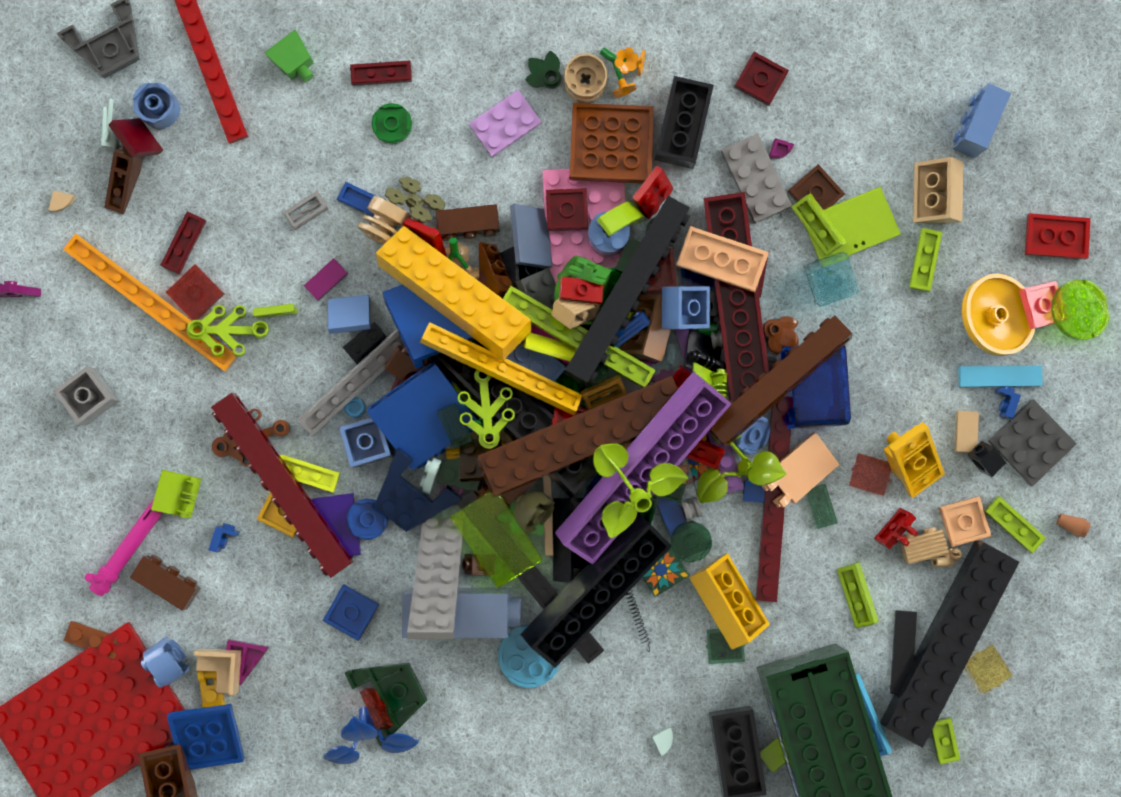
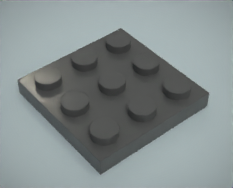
(1032, 442)

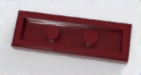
(381, 73)
(183, 243)

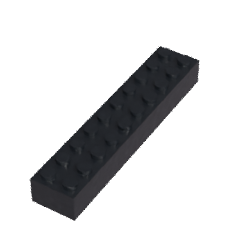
(529, 416)
(949, 642)

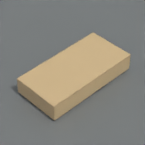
(966, 431)

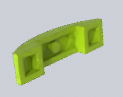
(620, 217)

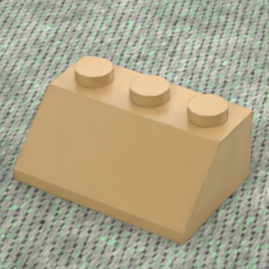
(938, 191)

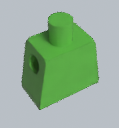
(291, 57)

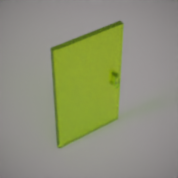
(503, 545)

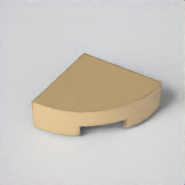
(60, 201)

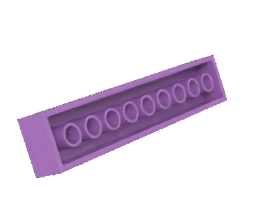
(664, 440)

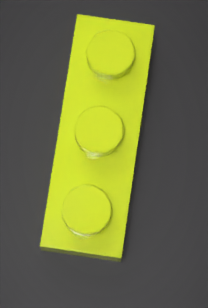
(312, 474)

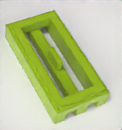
(273, 311)

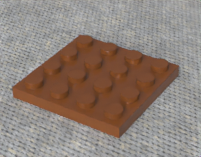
(611, 143)

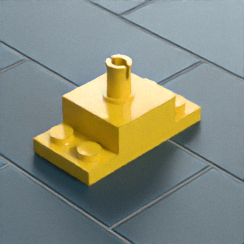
(914, 459)

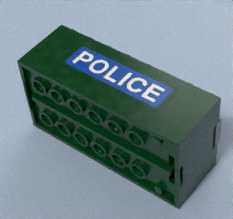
(823, 725)

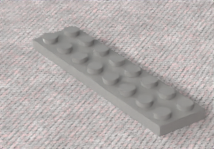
(436, 581)

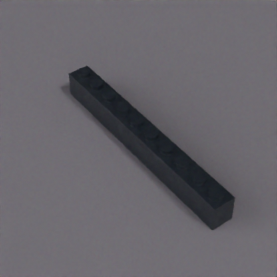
(627, 291)

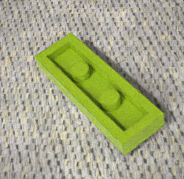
(925, 260)
(1014, 524)

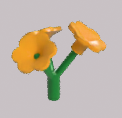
(623, 62)

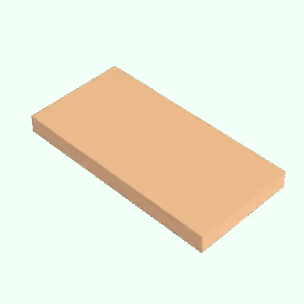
(722, 259)

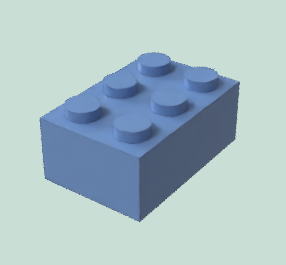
(981, 120)

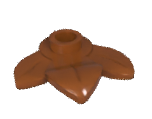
(784, 333)

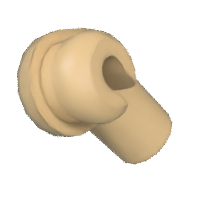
(947, 560)

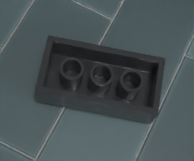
(684, 122)
(737, 752)

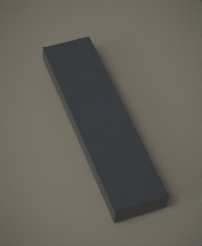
(902, 647)

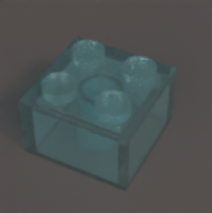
(831, 279)

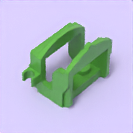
(585, 270)

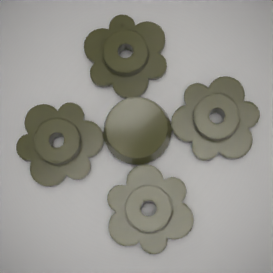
(414, 201)

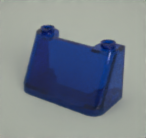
(823, 396)

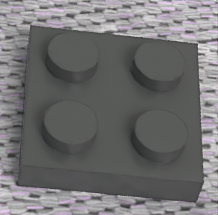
(539, 287)

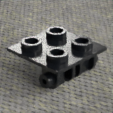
(364, 343)
(700, 351)

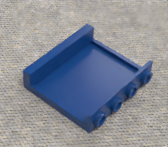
(411, 319)
(411, 417)

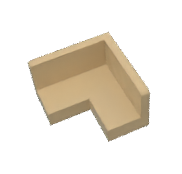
(226, 665)

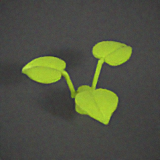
(762, 471)
(664, 481)

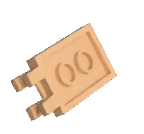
(805, 468)

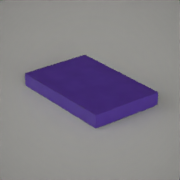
(334, 511)

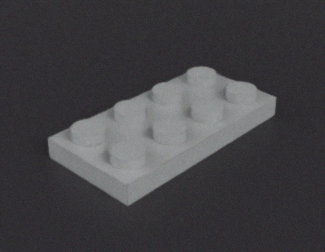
(756, 177)

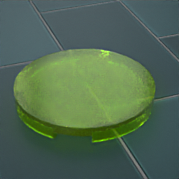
(1080, 309)

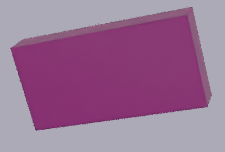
(325, 279)

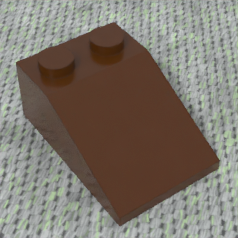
(167, 773)

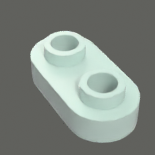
(432, 469)

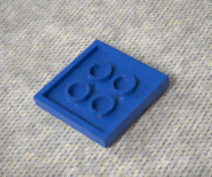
(207, 736)

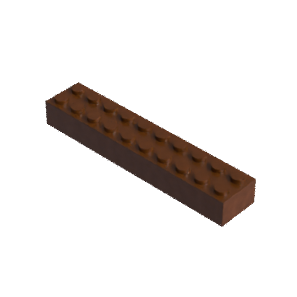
(572, 439)

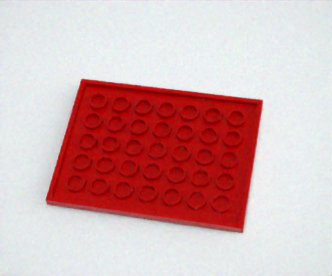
(88, 719)

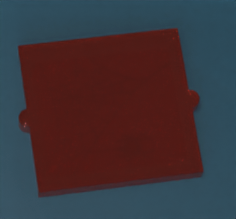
(870, 474)

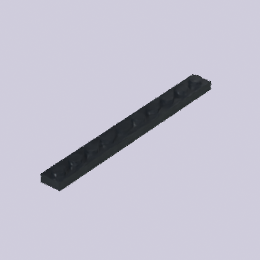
(545, 594)

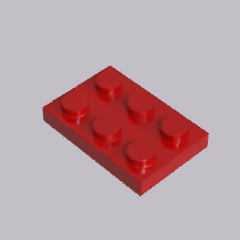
(1057, 236)

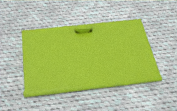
(861, 220)

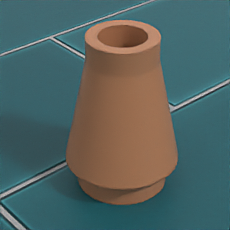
(1075, 525)

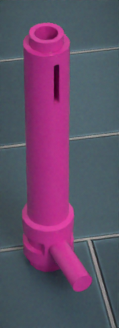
(110, 572)

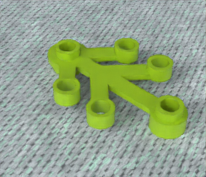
(224, 330)
(486, 412)

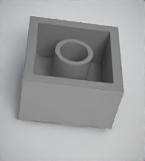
(86, 396)

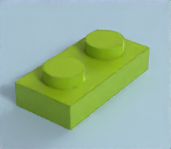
(945, 741)

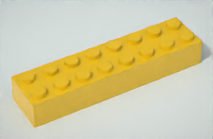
(453, 292)

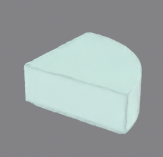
(663, 740)

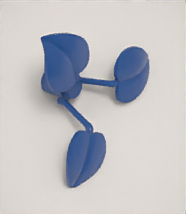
(363, 730)

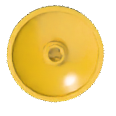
(996, 315)

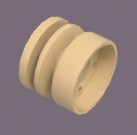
(585, 67)
(384, 221)

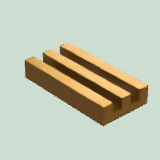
(603, 389)

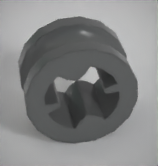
(716, 339)

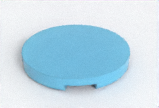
(521, 663)

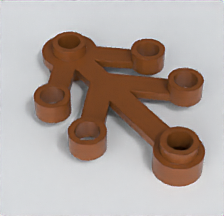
(230, 444)

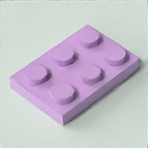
(505, 123)

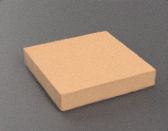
(965, 521)

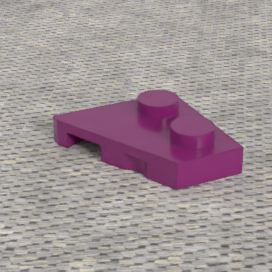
(11, 289)
(250, 656)

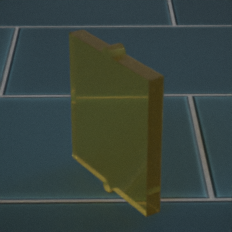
(988, 669)

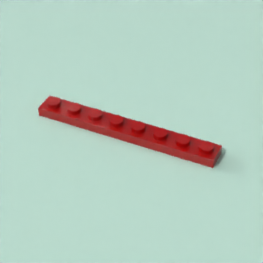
(212, 70)

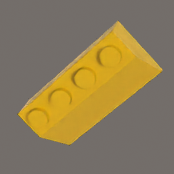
(729, 601)

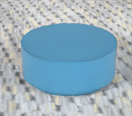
(355, 408)

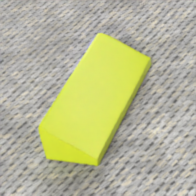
(548, 346)

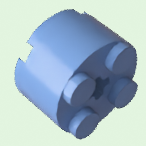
(156, 93)
(603, 245)
(165, 662)

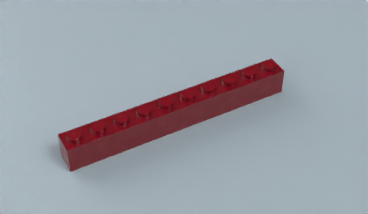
(282, 484)

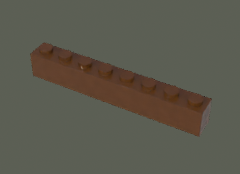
(781, 380)

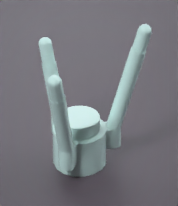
(108, 137)

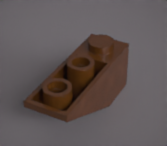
(492, 269)

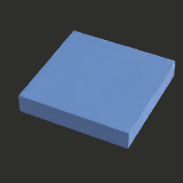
(349, 314)

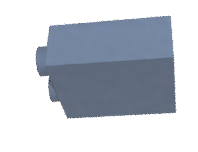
(478, 612)

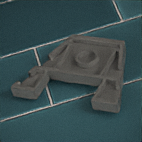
(111, 48)

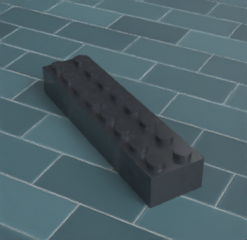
(595, 591)

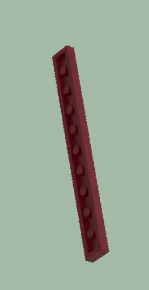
(772, 515)

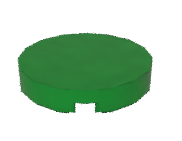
(391, 123)

